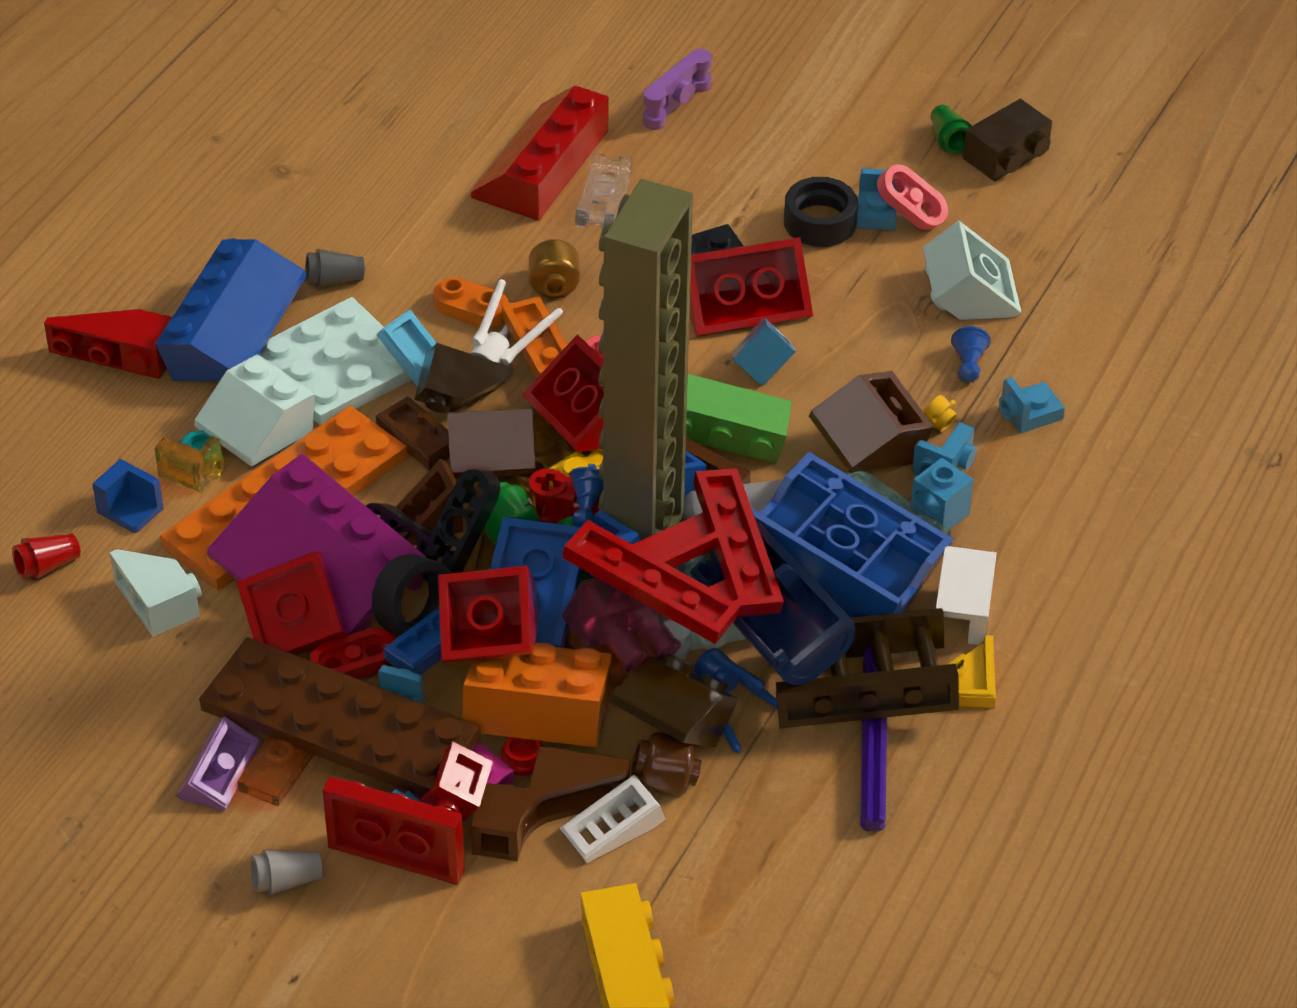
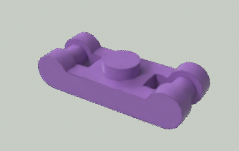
(676, 87)

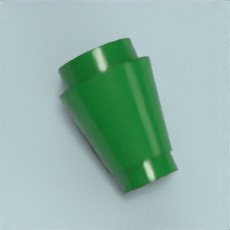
(949, 129)

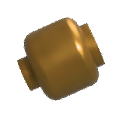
(554, 266)

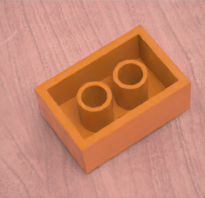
(541, 695)

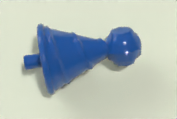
(970, 344)
(588, 490)

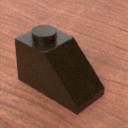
(457, 378)

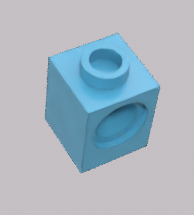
(943, 493)

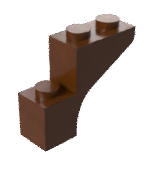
(559, 788)

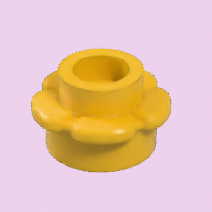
(941, 413)

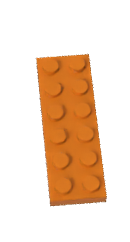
(345, 447)

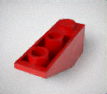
(111, 339)

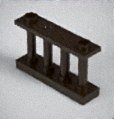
(880, 692)

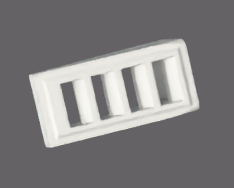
(616, 801)

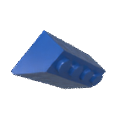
(229, 310)

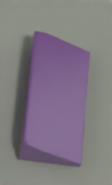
(219, 765)

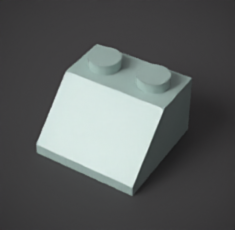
(970, 276)
(257, 410)

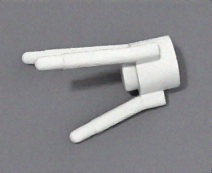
(495, 345)

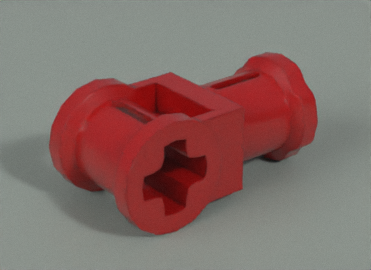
(559, 500)

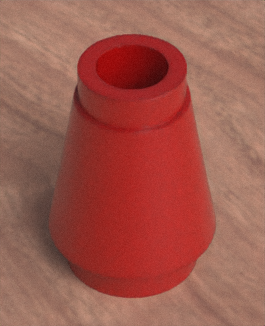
(41, 555)

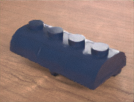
(809, 630)

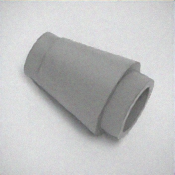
(283, 870)

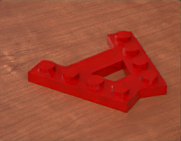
(648, 566)

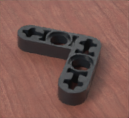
(433, 543)

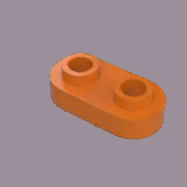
(466, 301)

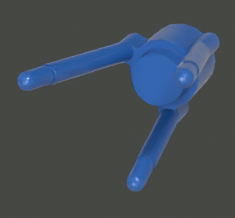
(719, 665)

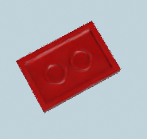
(394, 830)

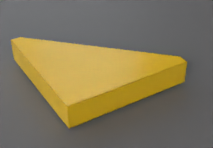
(977, 676)

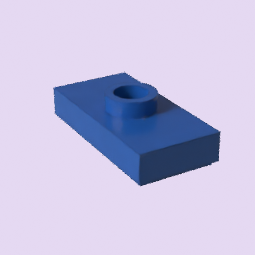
(417, 647)

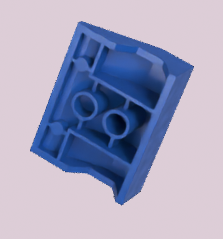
(852, 538)

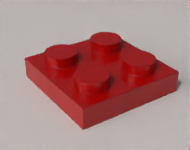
(292, 605)

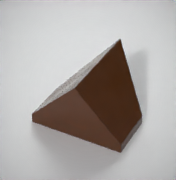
(429, 498)

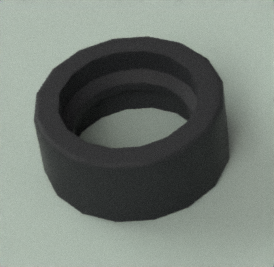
(824, 192)
(391, 585)

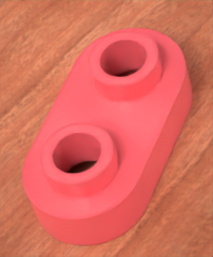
(911, 196)

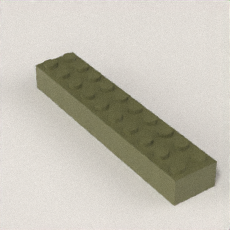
(645, 357)

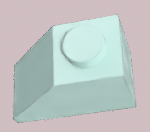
(156, 589)

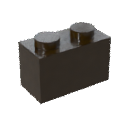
(1007, 139)

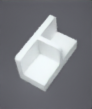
(967, 588)

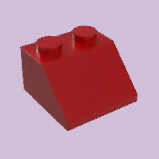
(487, 614)

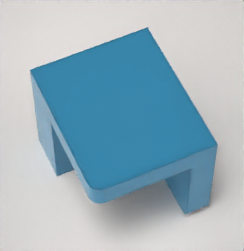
(763, 352)

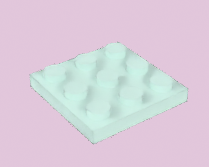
(337, 358)

